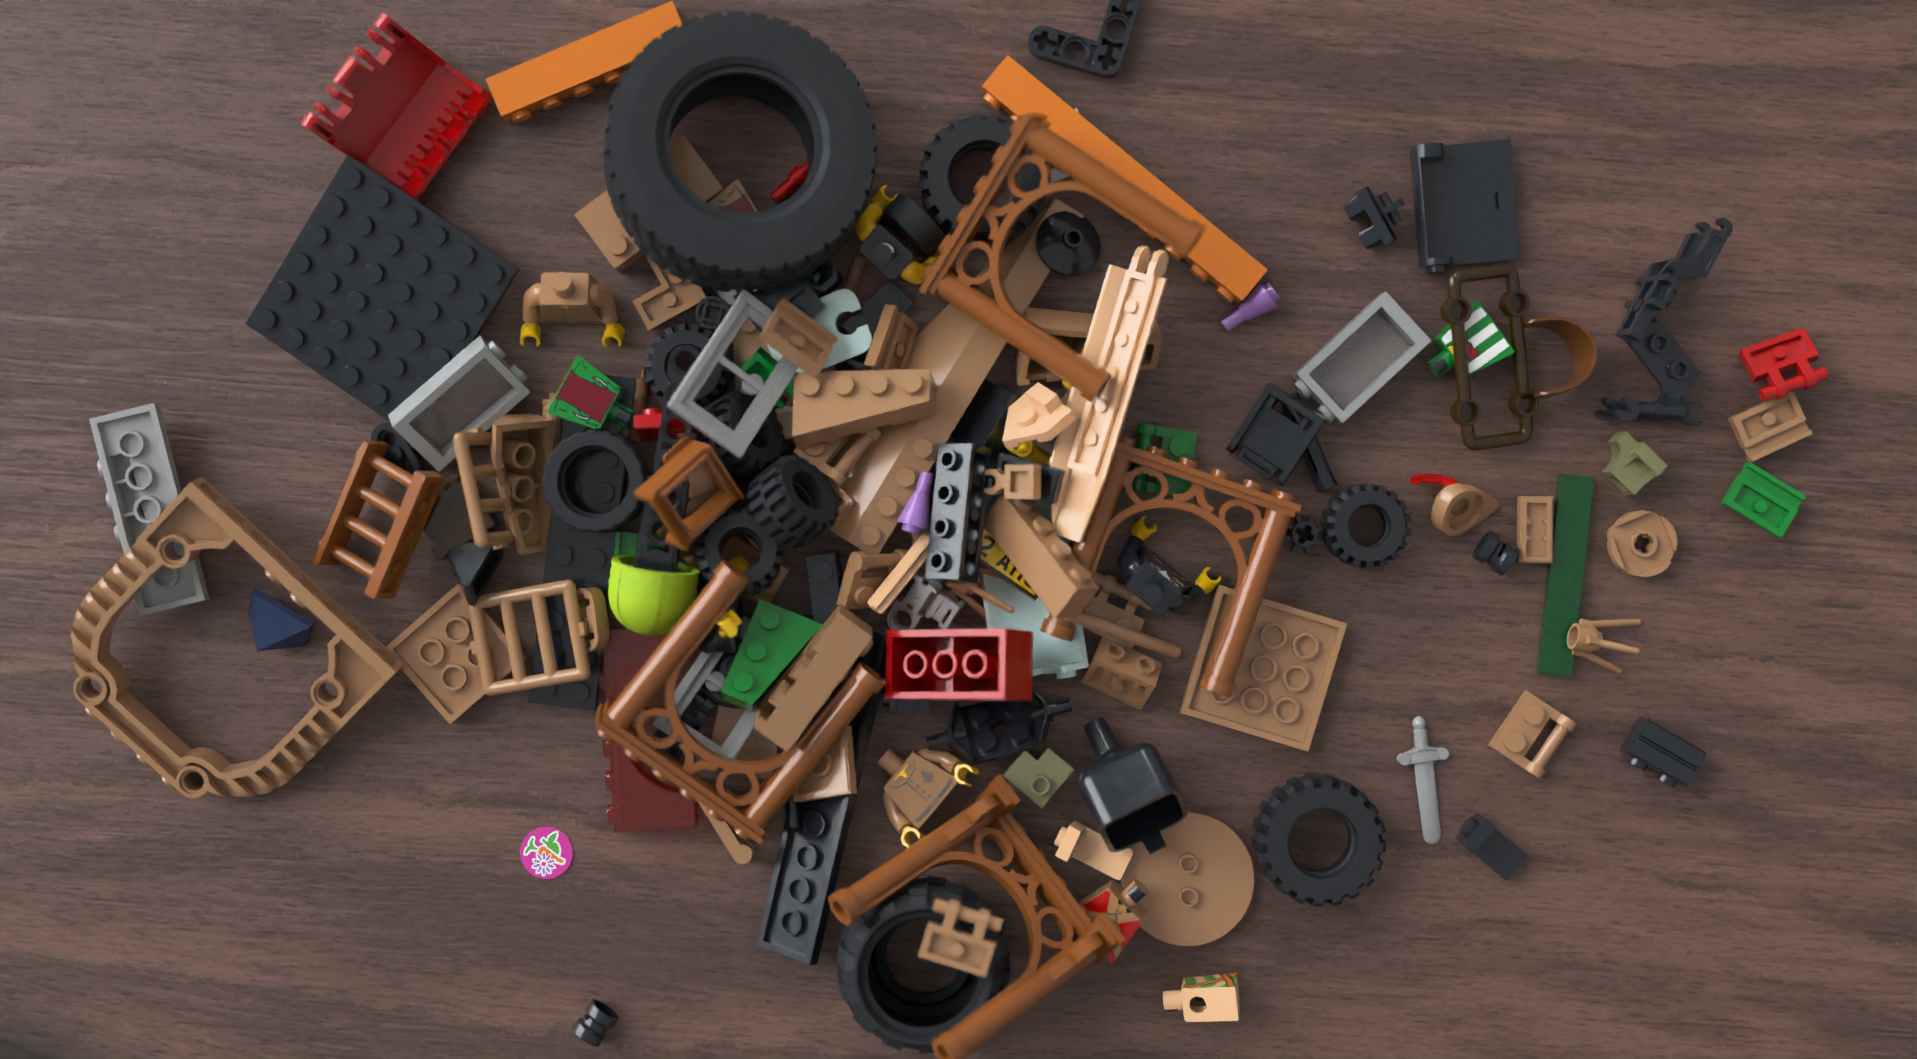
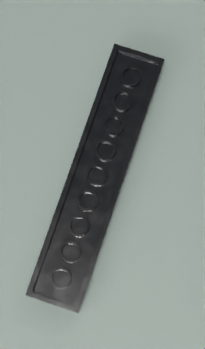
(584, 557)
(813, 852)

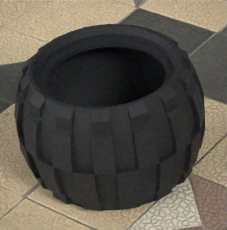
(886, 1007)

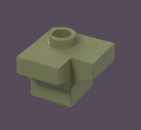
(1631, 463)
(1039, 775)

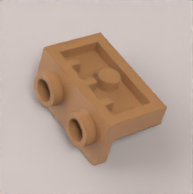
(1122, 673)

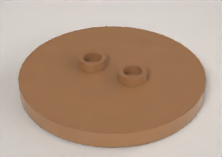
(1195, 883)

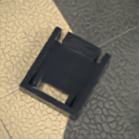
(1274, 439)

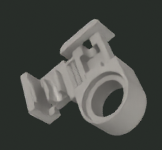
(923, 602)

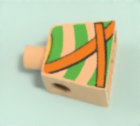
(1219, 995)

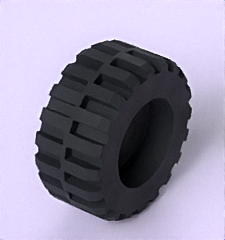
(946, 150)
(1355, 864)

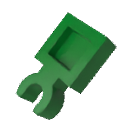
(762, 365)

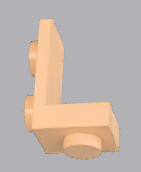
(1091, 849)

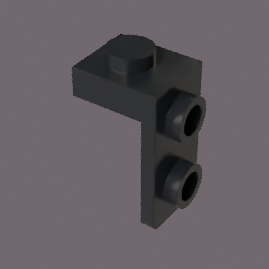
(1491, 846)

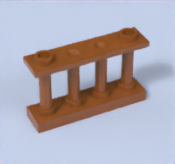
(407, 526)

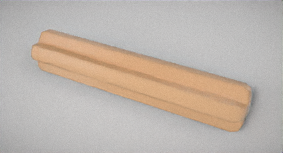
(900, 575)

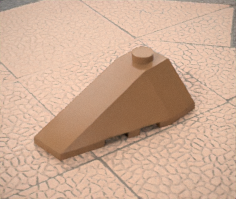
(519, 456)

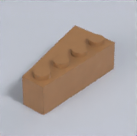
(858, 401)

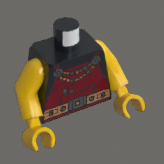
(888, 245)

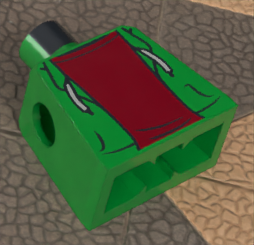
(590, 398)

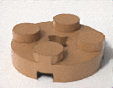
(1648, 525)

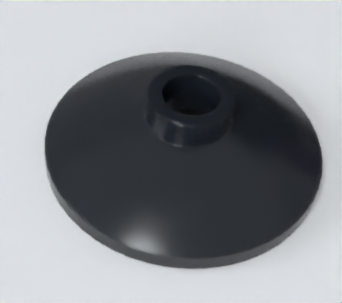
(1058, 252)

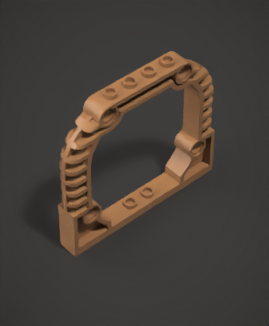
(199, 521)

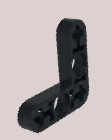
(1092, 49)

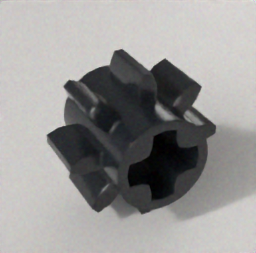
(1311, 530)

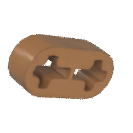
(596, 617)

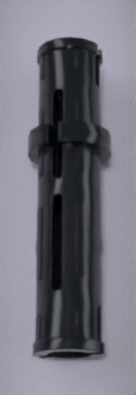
(1314, 455)

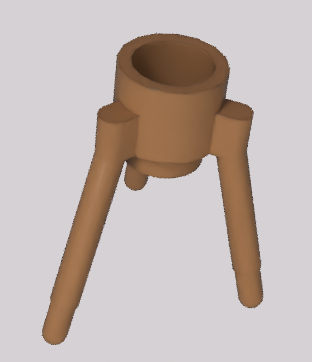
(962, 589)
(1585, 638)

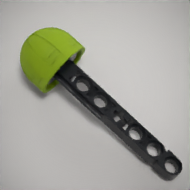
(653, 586)

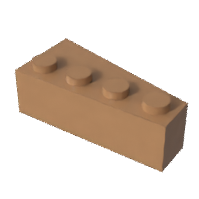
(1072, 330)
(812, 677)

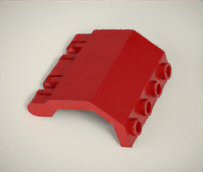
(401, 110)

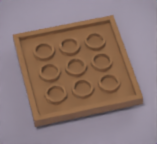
(1279, 675)

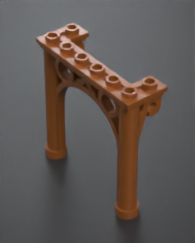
(958, 287)
(1251, 576)
(992, 810)
(746, 812)

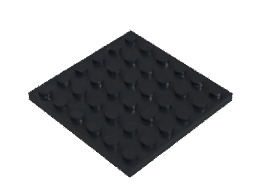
(380, 289)

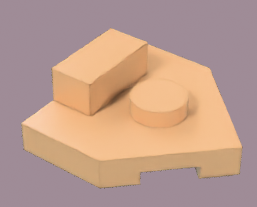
(1036, 416)

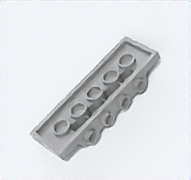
(140, 486)

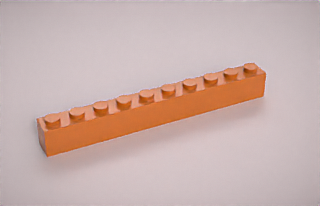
(1214, 255)

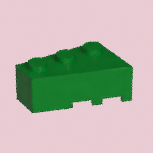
(765, 653)

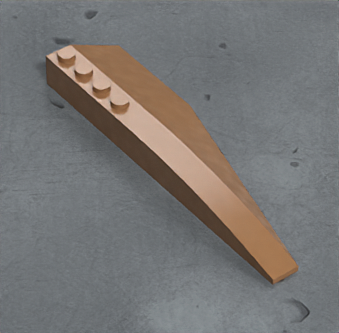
(959, 358)

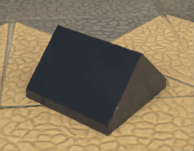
(986, 419)

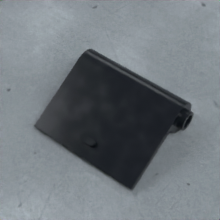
(1458, 206)

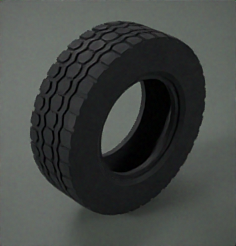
(755, 61)

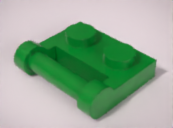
(1176, 444)

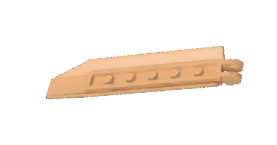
(1118, 346)

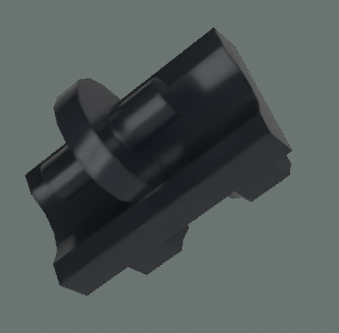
(1381, 230)

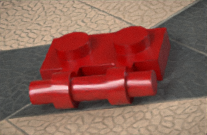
(1780, 355)
(649, 424)

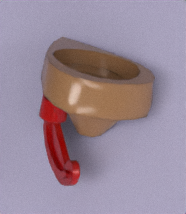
(1457, 505)

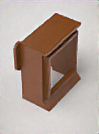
(679, 464)

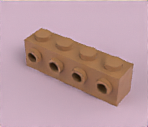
(1040, 556)

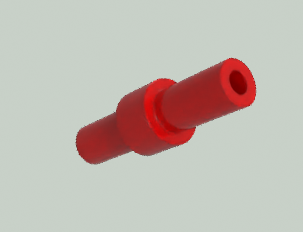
(795, 179)

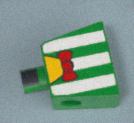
(1483, 343)

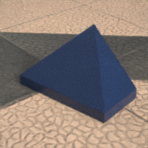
(276, 625)

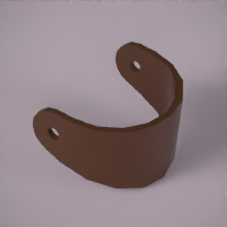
(1581, 346)

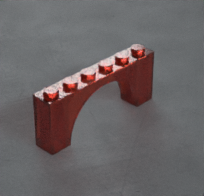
(637, 797)

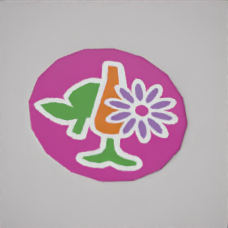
(546, 852)

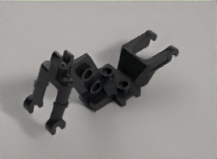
(1654, 342)

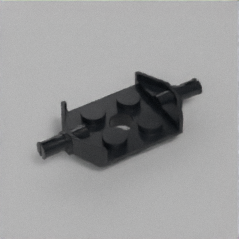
(972, 728)

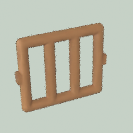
(475, 505)
(551, 674)

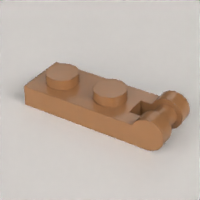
(740, 849)

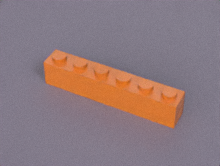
(578, 65)

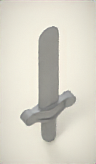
(1422, 758)

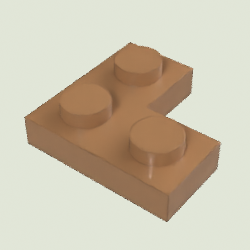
(667, 300)

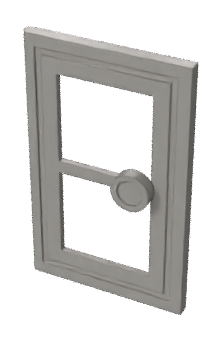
(767, 394)
(688, 688)

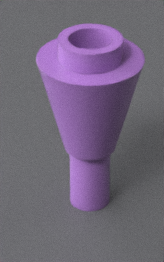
(1257, 302)
(917, 510)

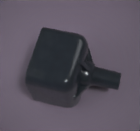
(1129, 791)

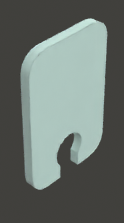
(846, 345)

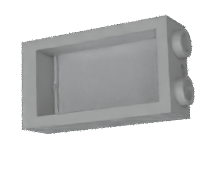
(1360, 359)
(461, 396)

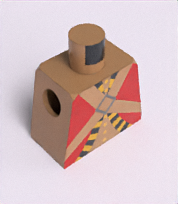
(1119, 905)

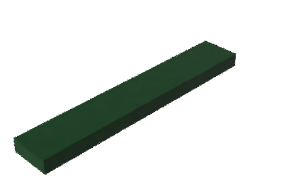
(1565, 573)

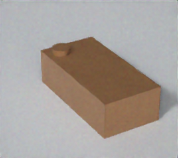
(605, 227)

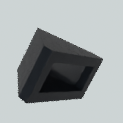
(473, 568)

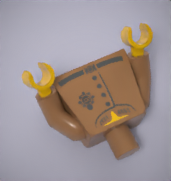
(570, 299)
(919, 786)

